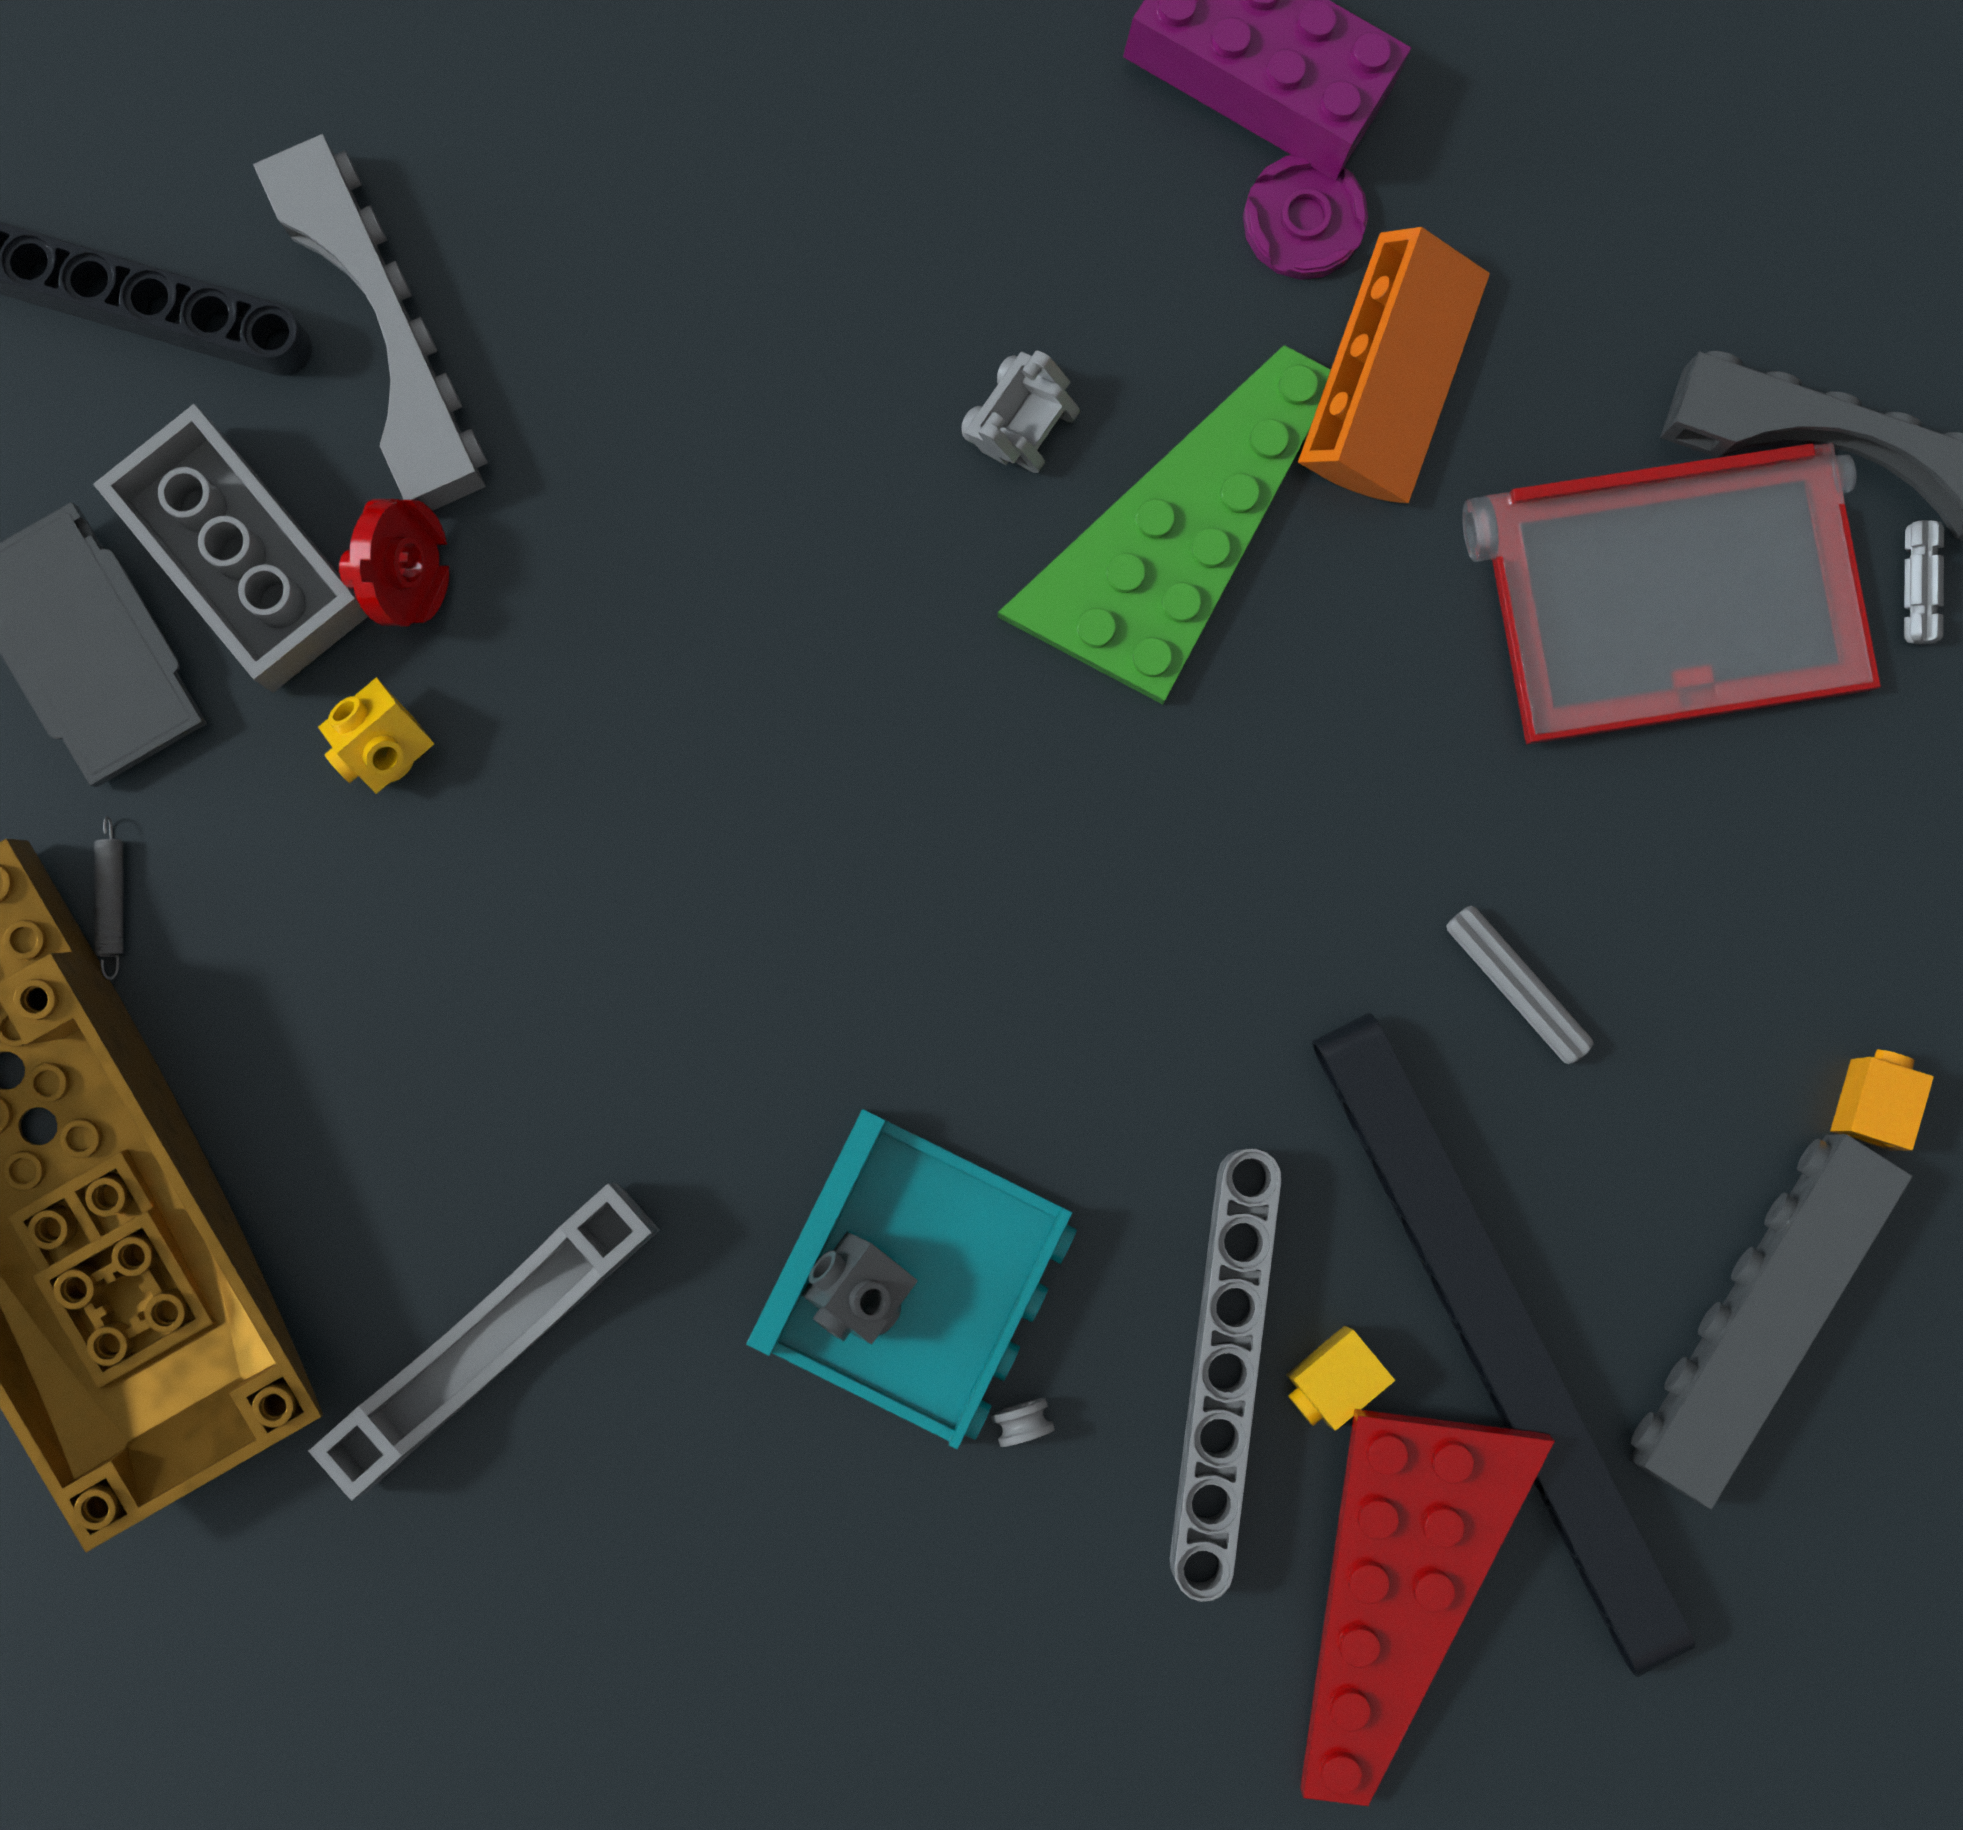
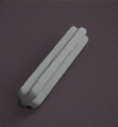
(1520, 985)

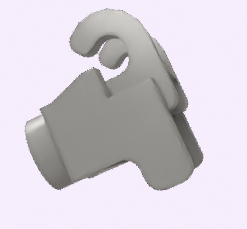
(1021, 410)

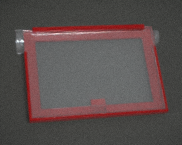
(1677, 590)

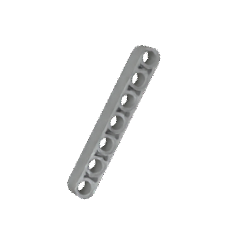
(1236, 1402)

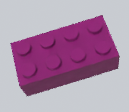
(1277, 67)

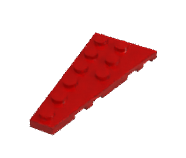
(1410, 1552)

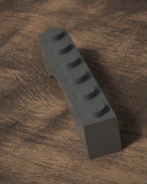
(1735, 408)

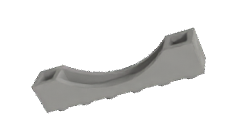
(421, 437)
(484, 1341)

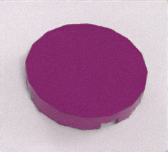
(1296, 237)

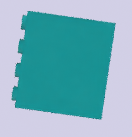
(977, 1266)

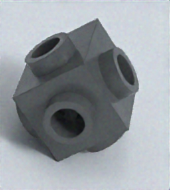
(857, 1290)

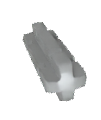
(1924, 582)

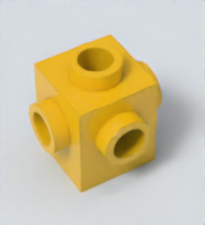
(373, 737)

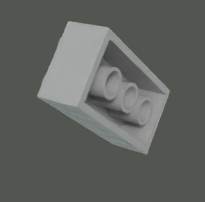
(231, 548)

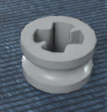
(1022, 1422)

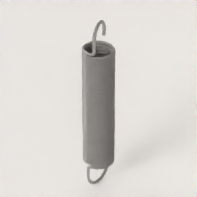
(108, 897)

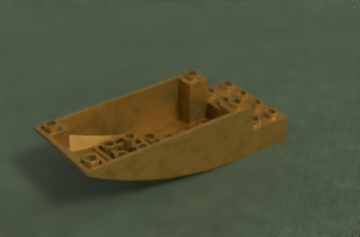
(127, 1290)

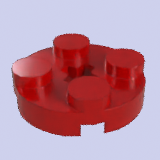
(396, 562)

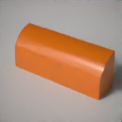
(1394, 365)

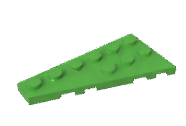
(1160, 557)

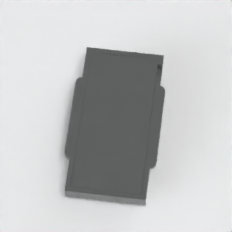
(88, 648)

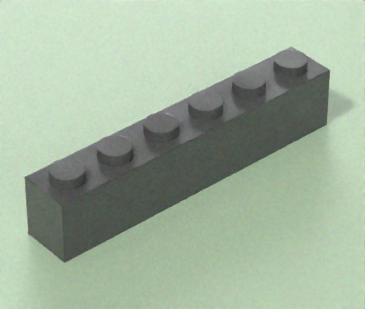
(1768, 1317)

